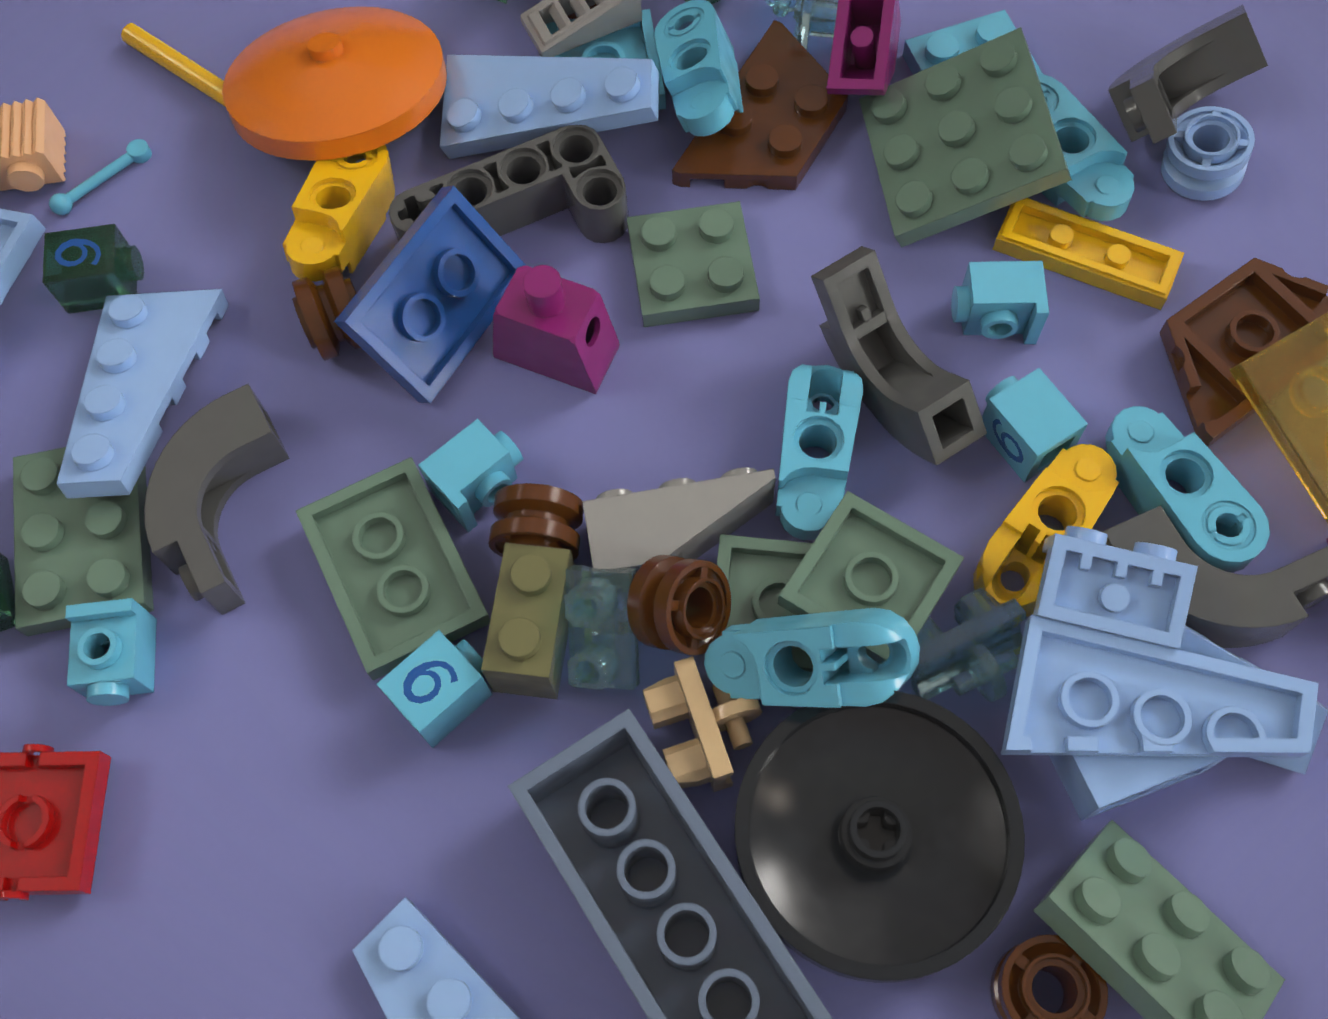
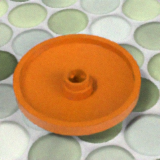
(335, 83)

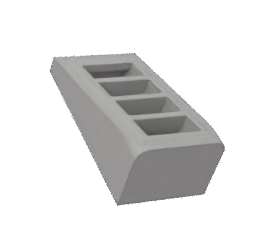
(589, 25)

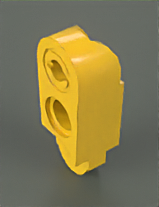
(339, 213)
(1070, 490)

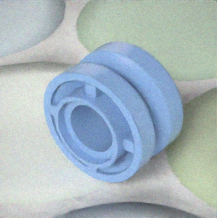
(1207, 153)

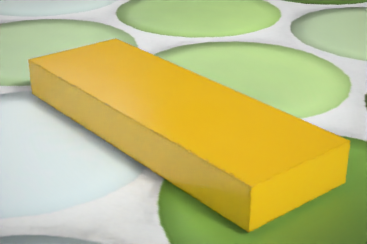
(1089, 252)

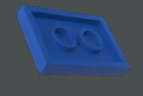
(432, 295)

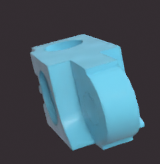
(698, 67)
(1095, 159)
(808, 485)
(1214, 515)
(759, 664)

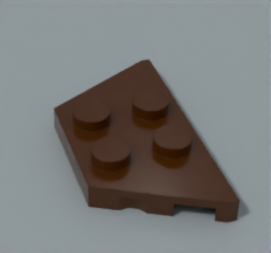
(781, 124)
(1227, 327)

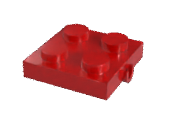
(50, 820)

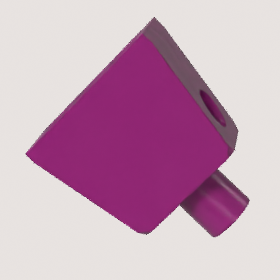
(554, 328)

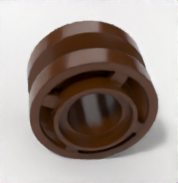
(319, 308)
(536, 517)
(678, 604)
(1012, 978)

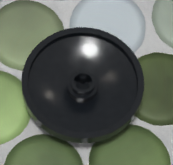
(879, 837)

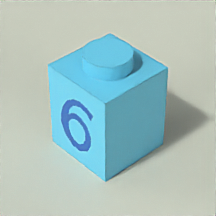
(1030, 422)
(437, 686)

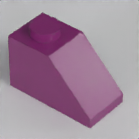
(864, 47)

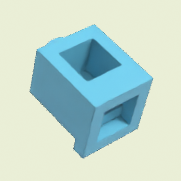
(1002, 300)
(471, 471)
(129, 662)

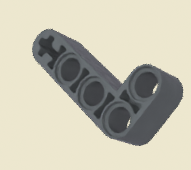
(533, 182)

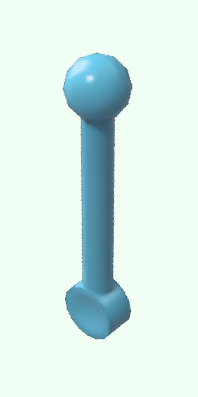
(137, 151)

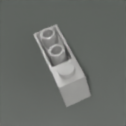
(675, 519)

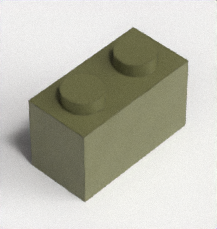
(528, 622)

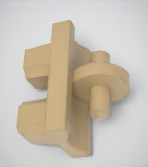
(684, 698)

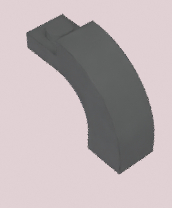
(1184, 72)
(904, 390)
(193, 482)
(1231, 606)

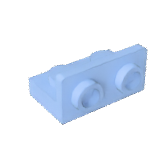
(1115, 589)

